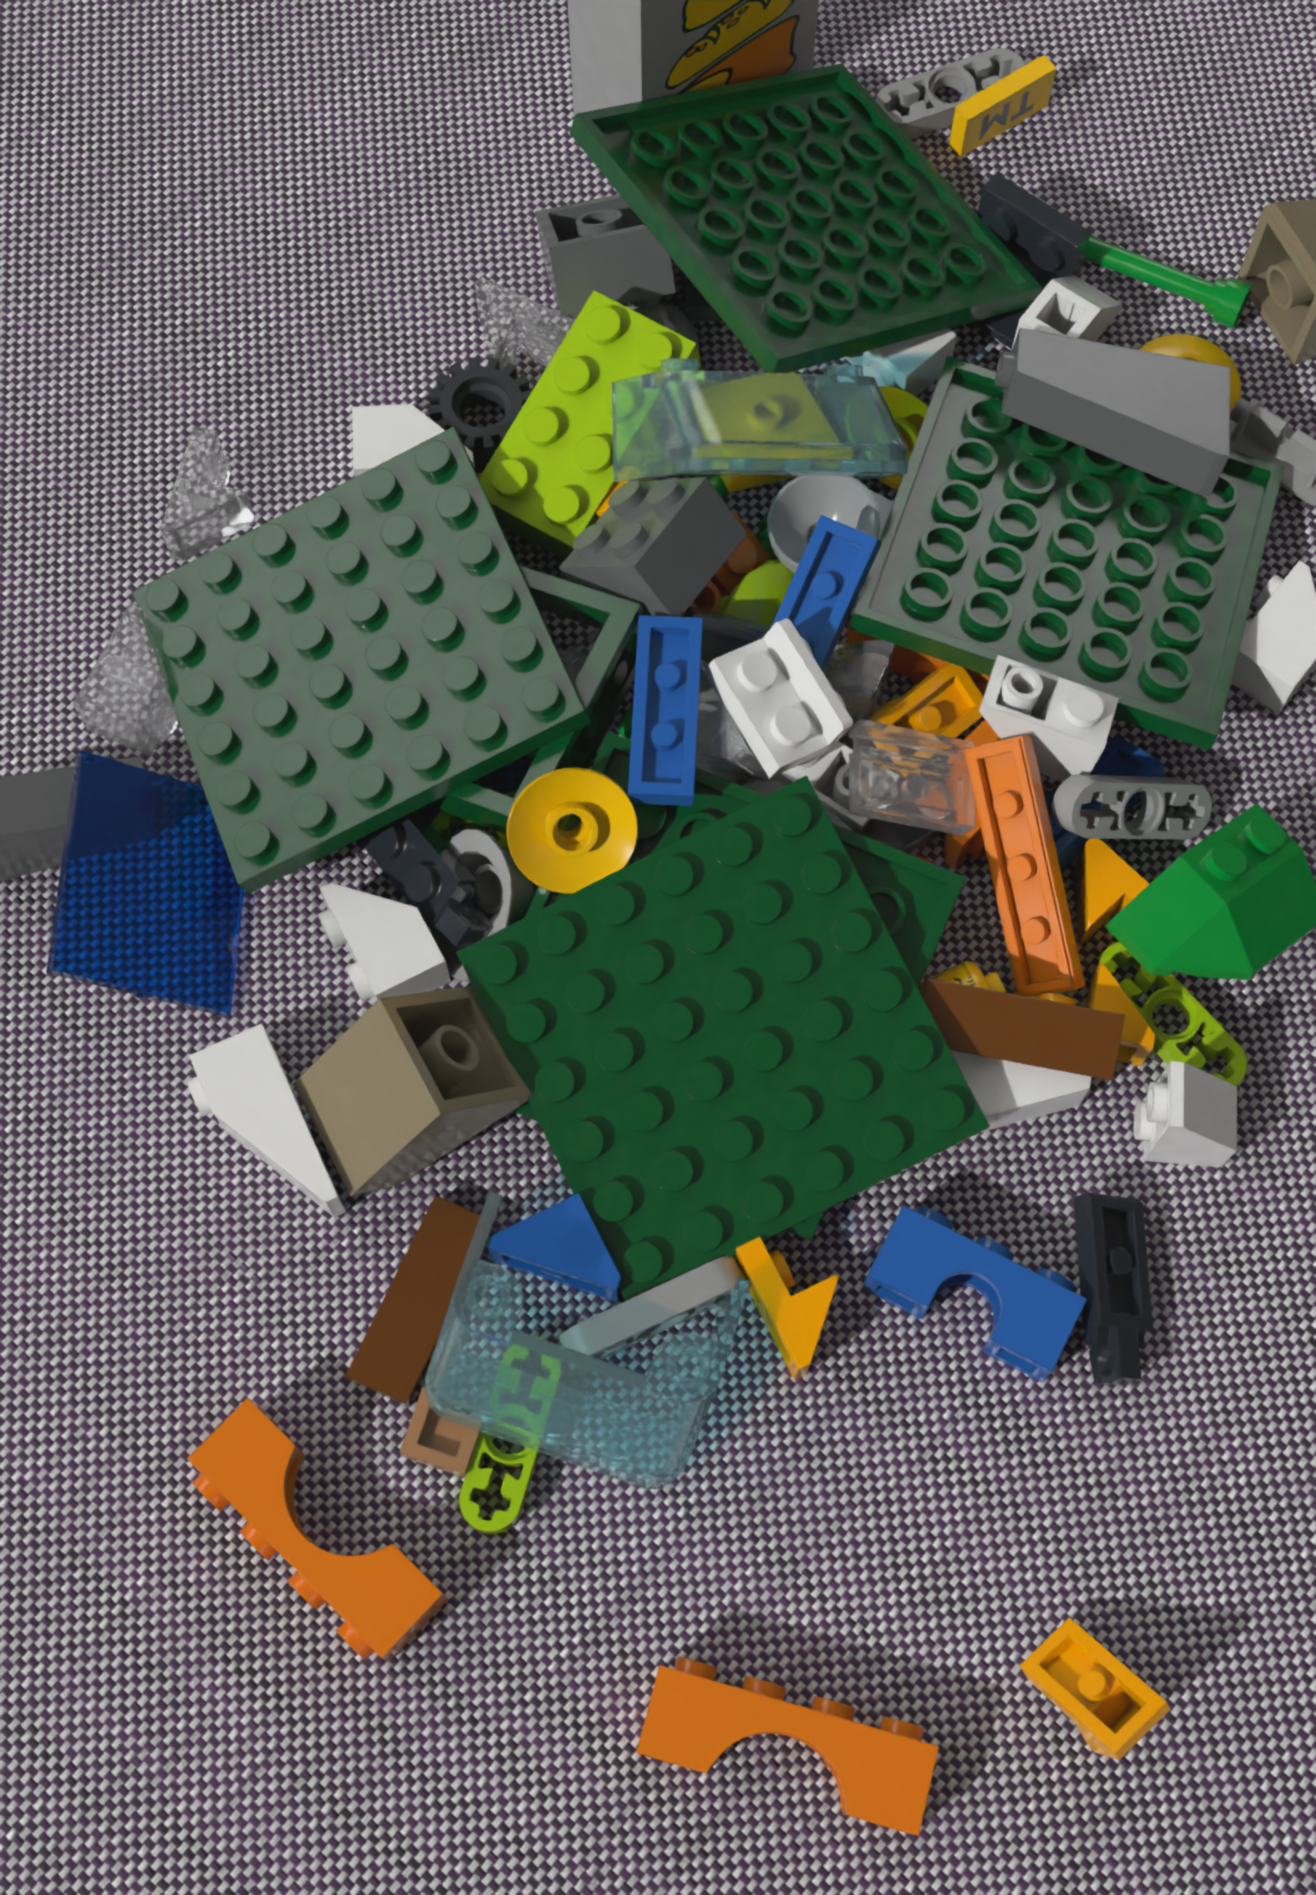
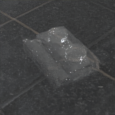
(910, 778)

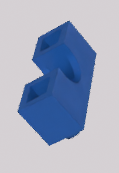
(1028, 1308)

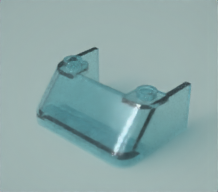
(753, 424)
(562, 1398)

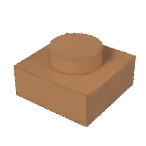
(438, 1441)

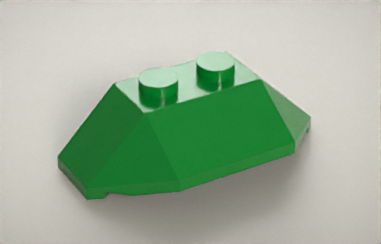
(1223, 904)

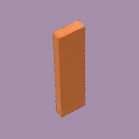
(1024, 866)

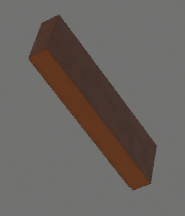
(1026, 1028)
(414, 1308)

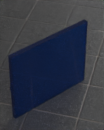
(145, 889)

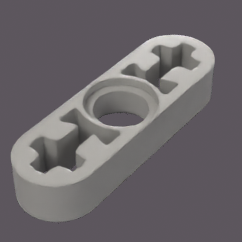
(962, 75)
(1114, 794)
(654, 1310)

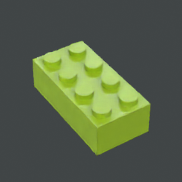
(560, 447)

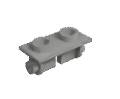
(1267, 437)

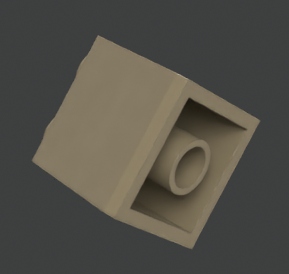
(1284, 275)
(408, 1086)

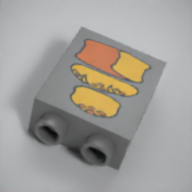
(676, 47)

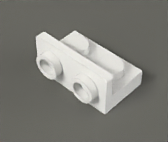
(780, 699)

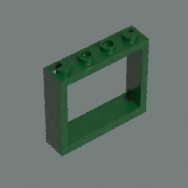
(600, 686)

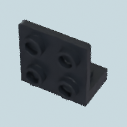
(1037, 236)

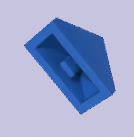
(560, 1247)

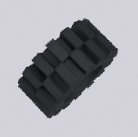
(475, 387)

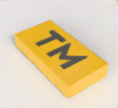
(1002, 105)

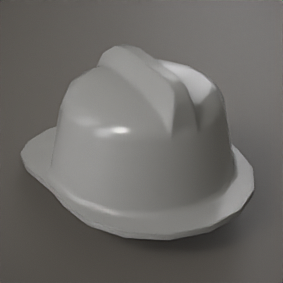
(500, 889)

